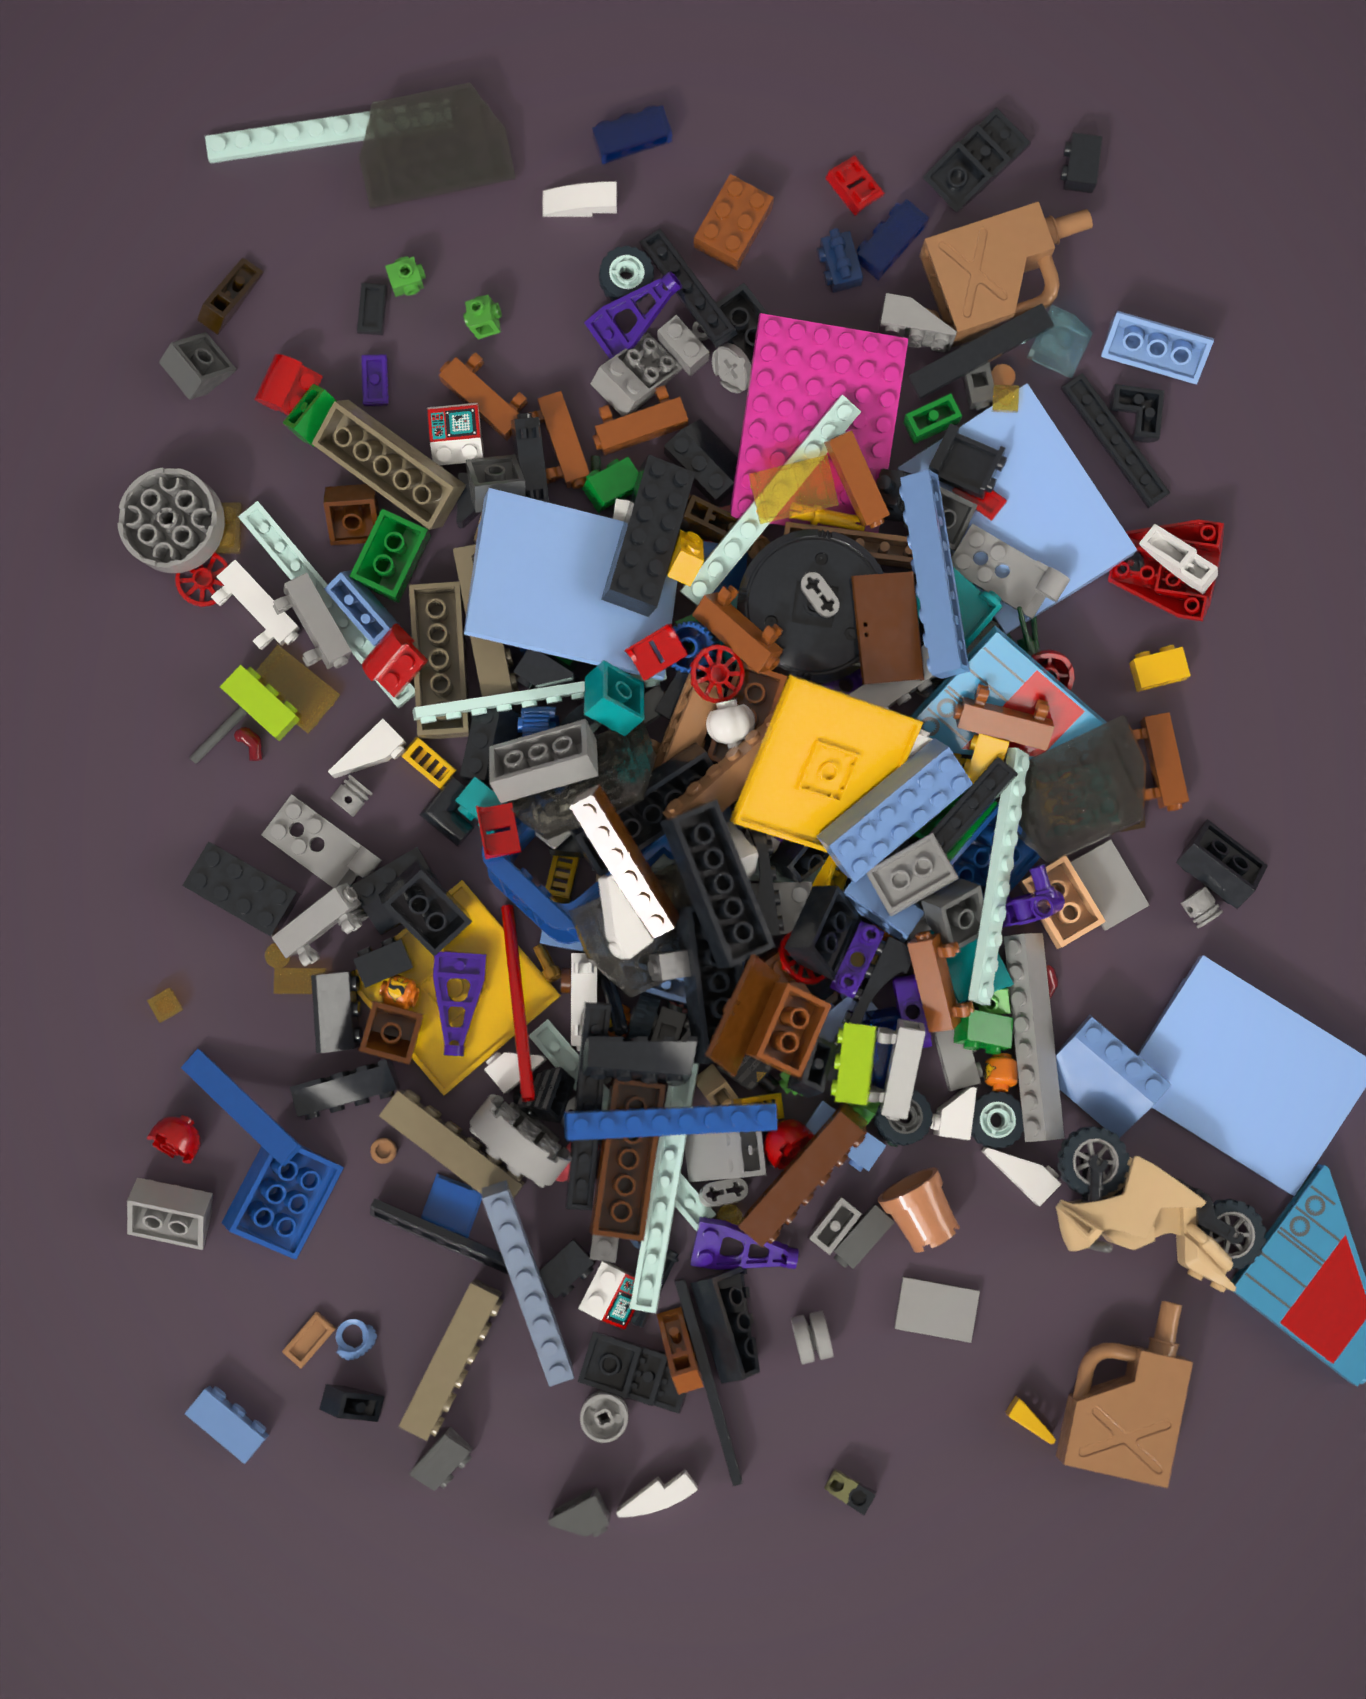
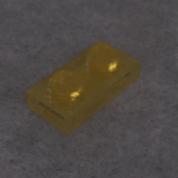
(231, 537)

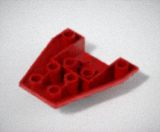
(1162, 587)

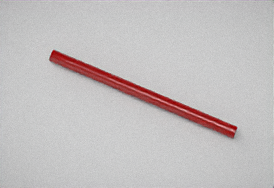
(517, 1002)

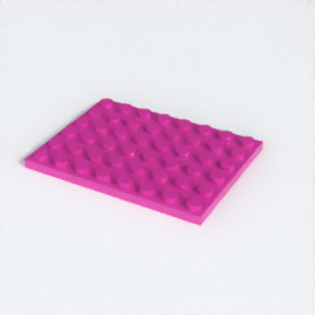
(793, 383)

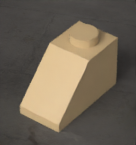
(715, 1087)

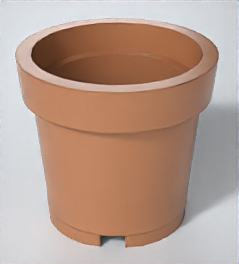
(920, 1209)

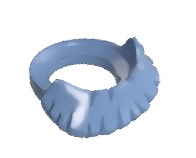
(348, 1352)

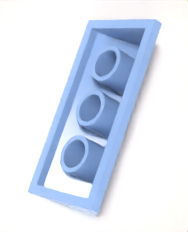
(1156, 347)

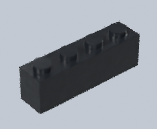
(797, 860)
(639, 1059)
(345, 1088)
(728, 1323)

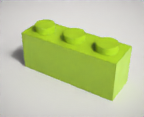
(261, 701)
(854, 1063)

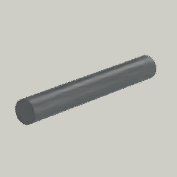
(229, 724)

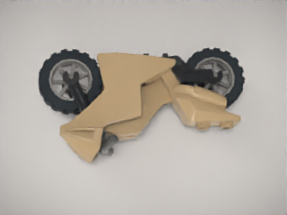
(1144, 1202)

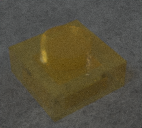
(1005, 398)
(165, 1005)

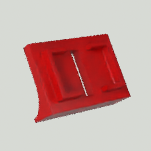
(861, 194)
(646, 658)
(497, 818)

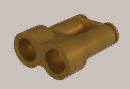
(550, 970)

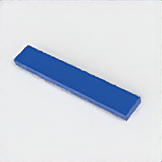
(241, 1107)

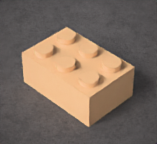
(1079, 910)

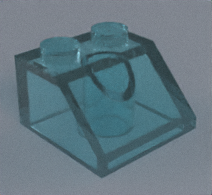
(1061, 345)

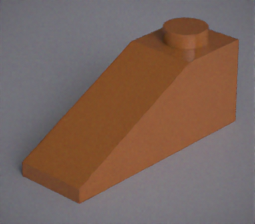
(679, 1351)

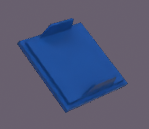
(452, 1205)

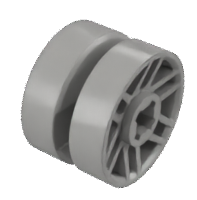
(812, 1337)
(610, 1428)

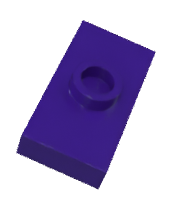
(375, 380)

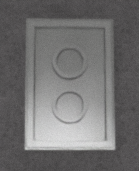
(912, 874)
(1110, 884)
(936, 1309)

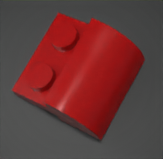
(285, 383)
(394, 661)

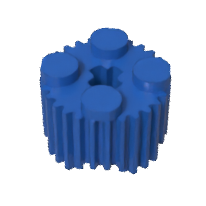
(698, 634)
(537, 719)

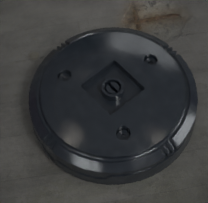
(772, 594)

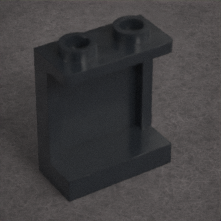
(967, 463)

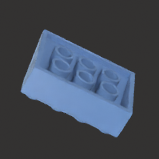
(1107, 1077)

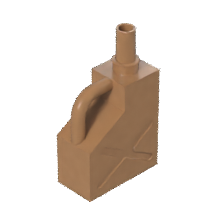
(982, 265)
(1134, 1420)

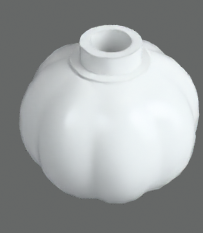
(730, 723)

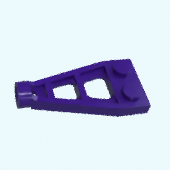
(608, 332)
(458, 966)
(709, 1240)

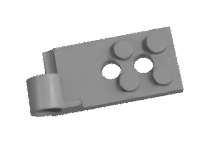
(1027, 581)
(340, 858)

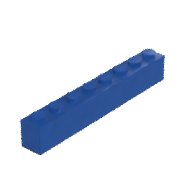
(670, 1121)

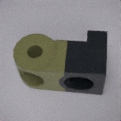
(850, 1491)

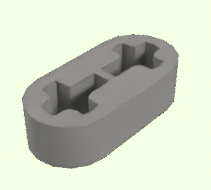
(825, 591)
(721, 1186)

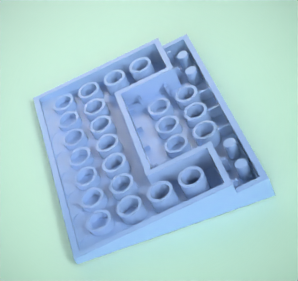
(1050, 504)
(544, 579)
(1252, 1074)

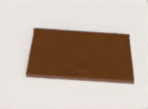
(892, 627)
(742, 1015)

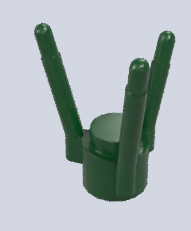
(1028, 644)

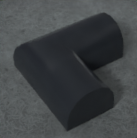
(1146, 405)
(442, 813)

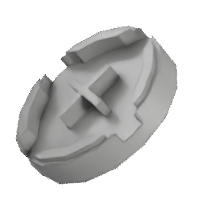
(732, 367)

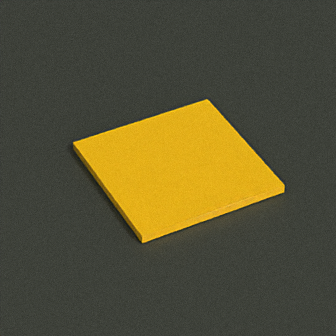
(820, 761)
(493, 1017)

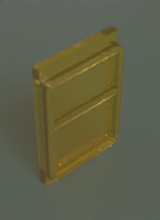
(793, 489)
(298, 686)

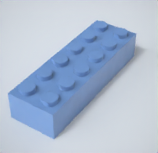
(894, 810)

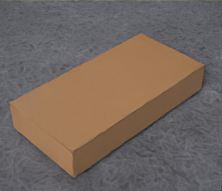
(309, 1340)

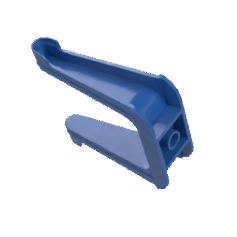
(536, 901)

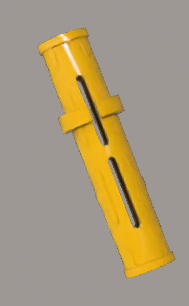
(831, 518)

